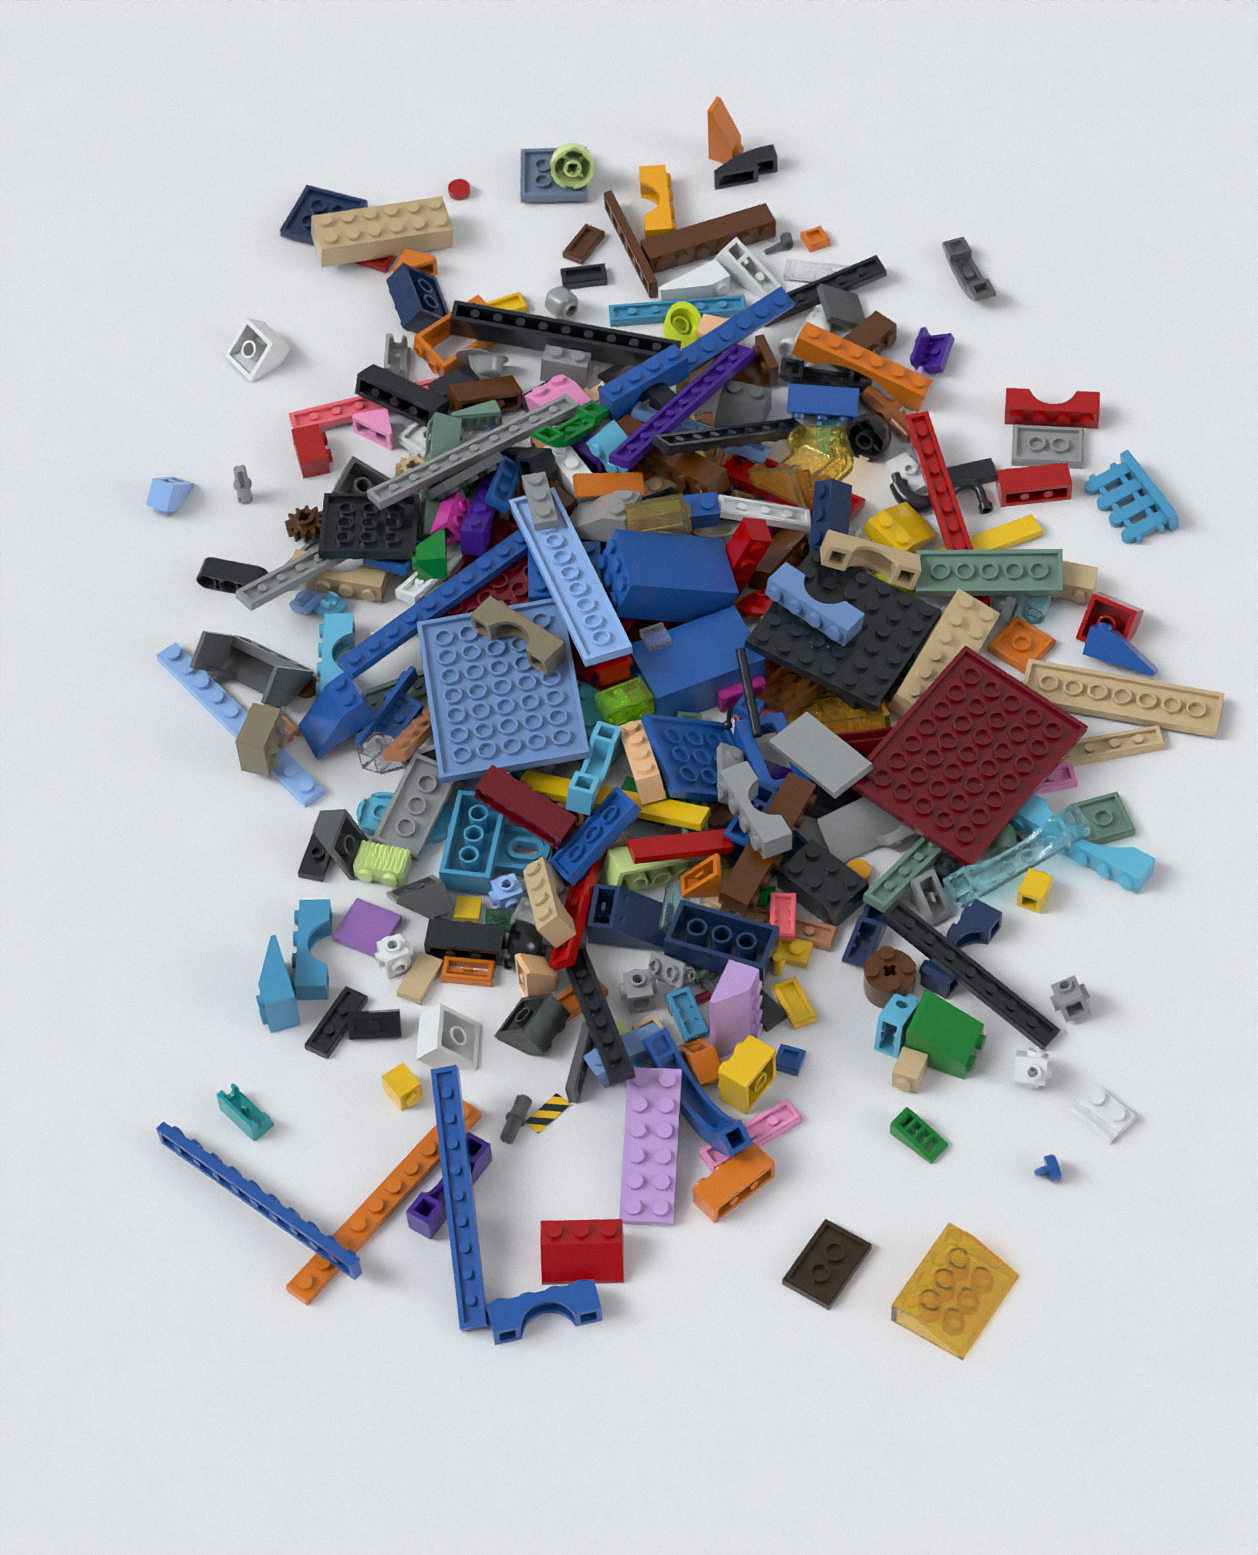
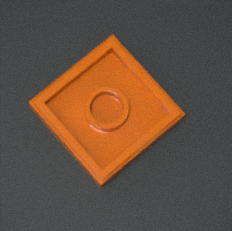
(1019, 643)

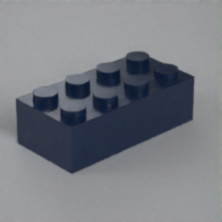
(712, 937)

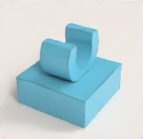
(331, 605)

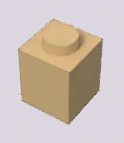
(909, 1070)

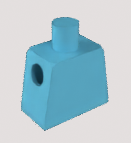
(896, 1013)

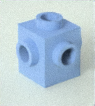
(506, 892)

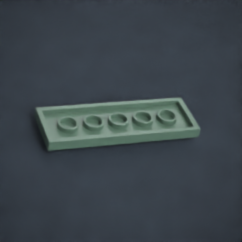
(991, 572)

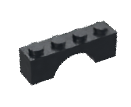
(530, 460)

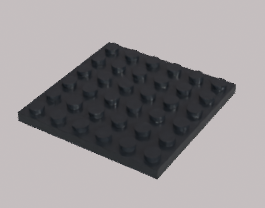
(873, 659)

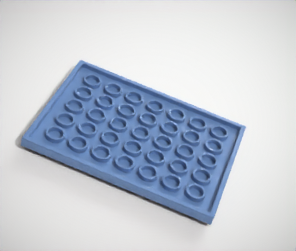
(494, 704)

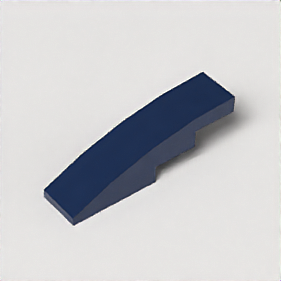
(865, 937)

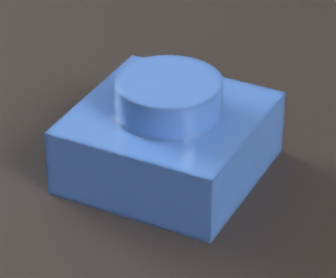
(305, 601)

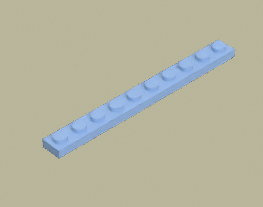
(232, 717)

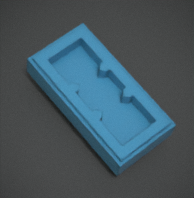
(687, 1014)

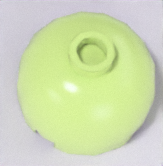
(572, 165)

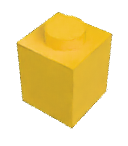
(1034, 890)
(402, 1086)

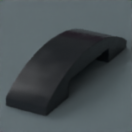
(794, 372)
(658, 393)

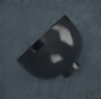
(869, 436)
(523, 939)

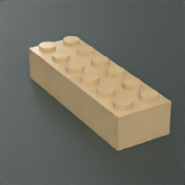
(381, 231)
(961, 624)

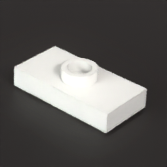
(908, 470)

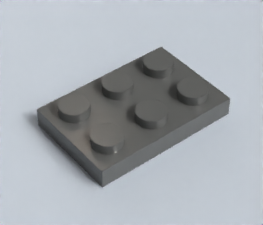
(465, 477)

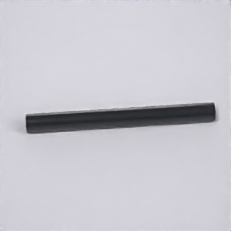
(749, 692)

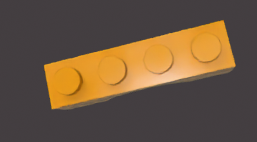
(654, 187)

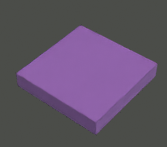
(365, 926)

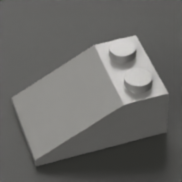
(602, 515)

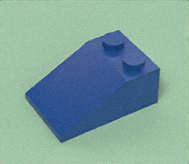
(336, 715)

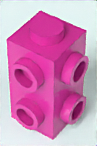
(450, 517)

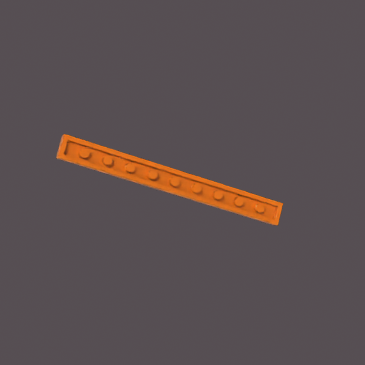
(376, 1210)

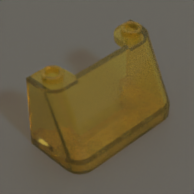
(815, 455)

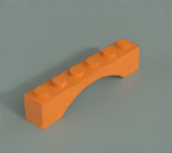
(825, 347)

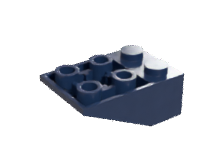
(624, 919)

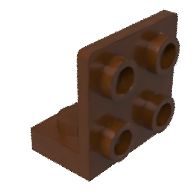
(763, 369)

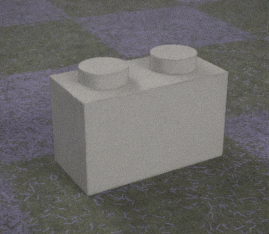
(569, 362)

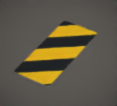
(547, 1113)

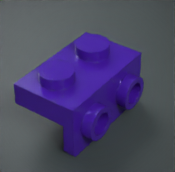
(931, 351)

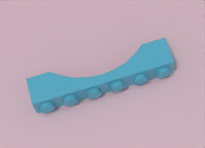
(1120, 864)

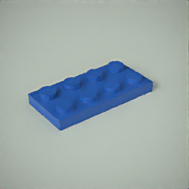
(595, 835)

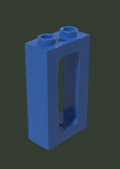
(743, 736)

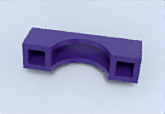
(477, 525)
(429, 1208)

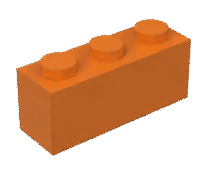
(733, 1182)

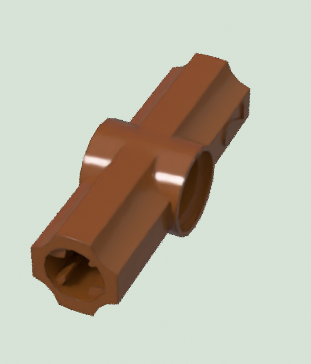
(891, 411)

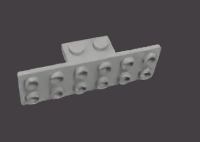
(859, 829)

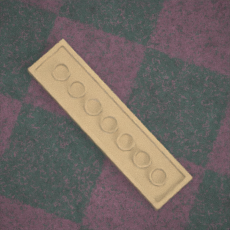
(1126, 698)

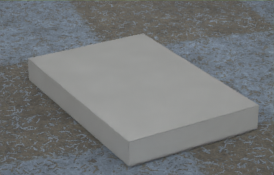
(1047, 446)

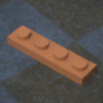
(410, 738)

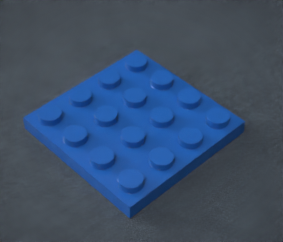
(687, 753)

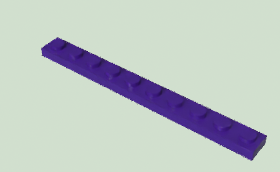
(682, 405)

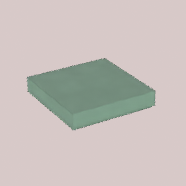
(1106, 819)

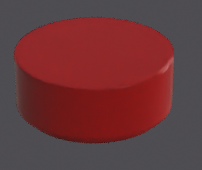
(459, 189)

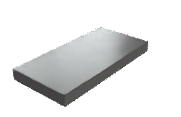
(821, 754)
(414, 807)

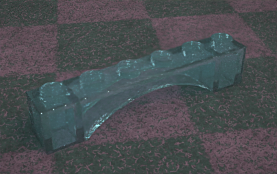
(984, 877)

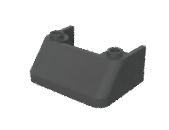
(252, 666)

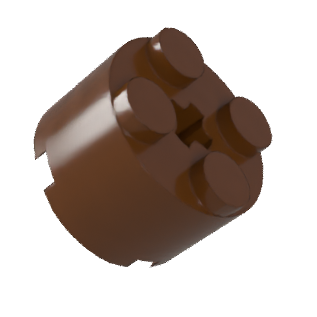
(888, 974)

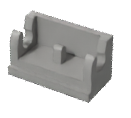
(397, 356)

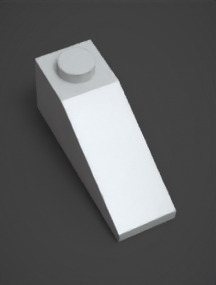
(746, 269)
(702, 282)

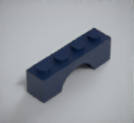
(976, 926)

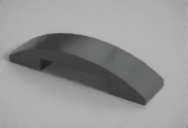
(966, 271)

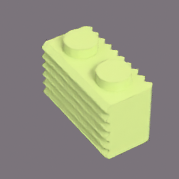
(382, 863)

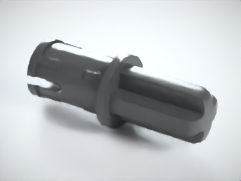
(515, 1118)

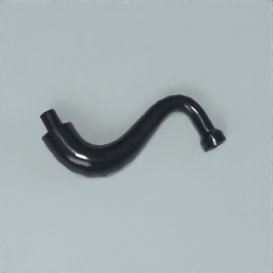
(921, 503)

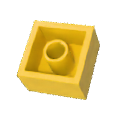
(747, 1074)

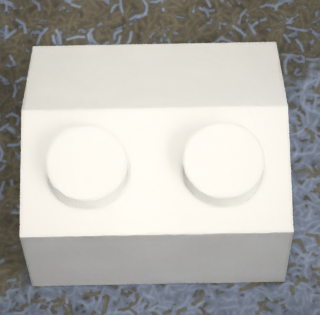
(257, 349)
(447, 1039)

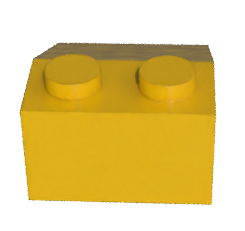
(900, 528)

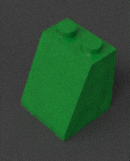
(945, 1035)

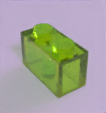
(624, 702)

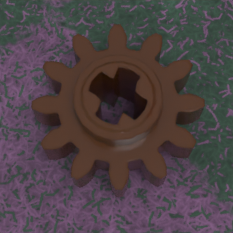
(304, 523)

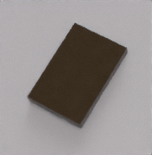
(827, 1264)

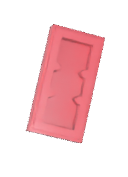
(783, 914)

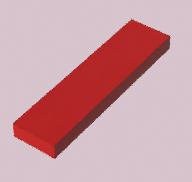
(679, 846)

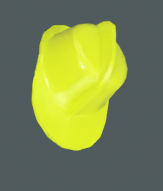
(682, 323)

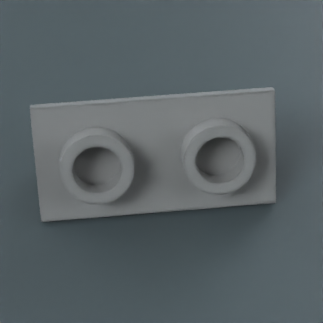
(670, 970)

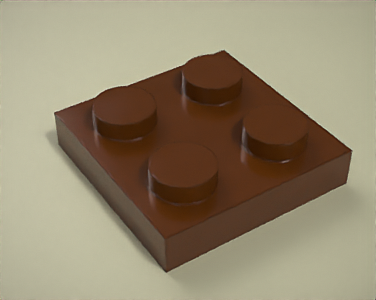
(790, 694)

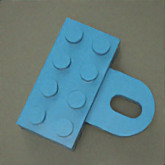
(483, 844)

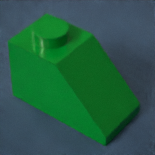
(431, 557)

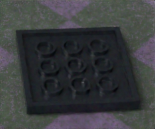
(359, 530)

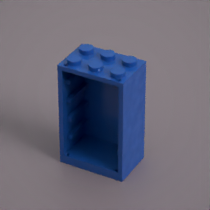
(666, 576)
(696, 663)

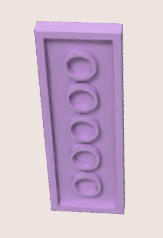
(651, 1147)

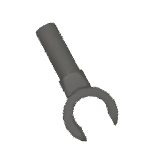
(786, 243)

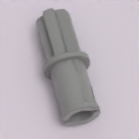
(242, 485)

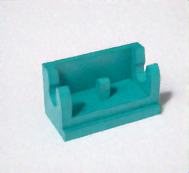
(244, 1113)

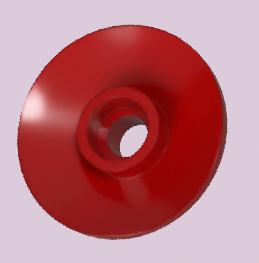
(756, 603)

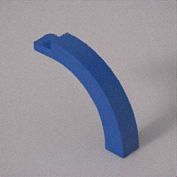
(704, 1116)

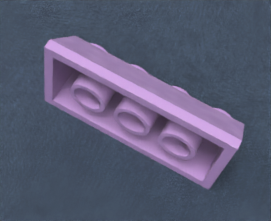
(735, 1007)

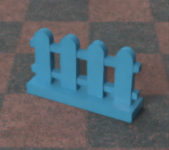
(1139, 483)

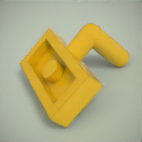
(791, 953)

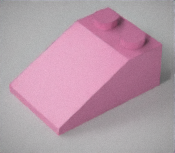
(553, 389)

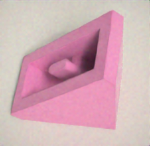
(374, 426)

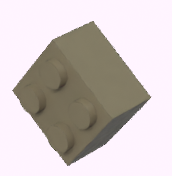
(261, 740)

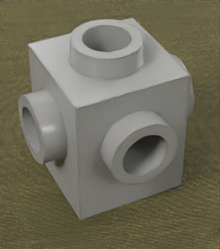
(638, 990)
(1070, 998)

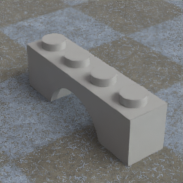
(767, 832)

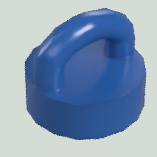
(1051, 1168)

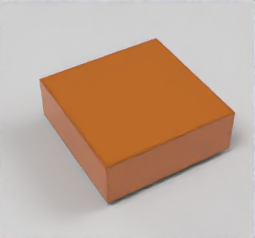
(815, 239)

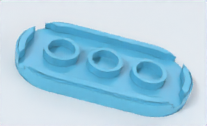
(373, 808)

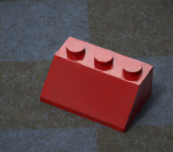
(582, 1251)

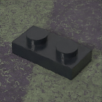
(374, 1024)

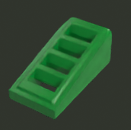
(923, 1129)

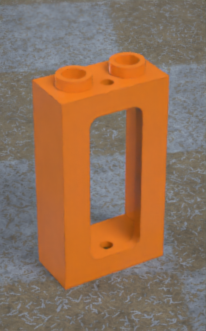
(438, 333)

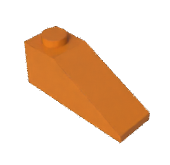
(723, 135)

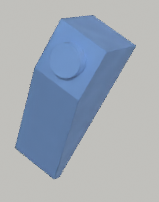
(634, 1048)

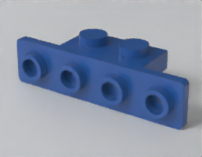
(396, 710)

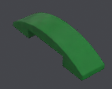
(587, 419)

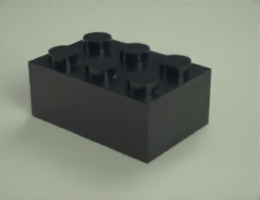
(822, 884)

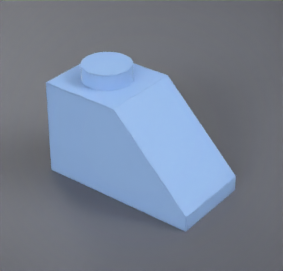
(168, 494)

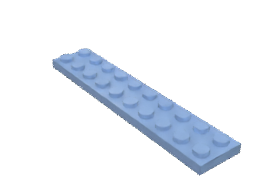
(573, 585)

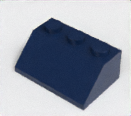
(416, 298)
(829, 510)

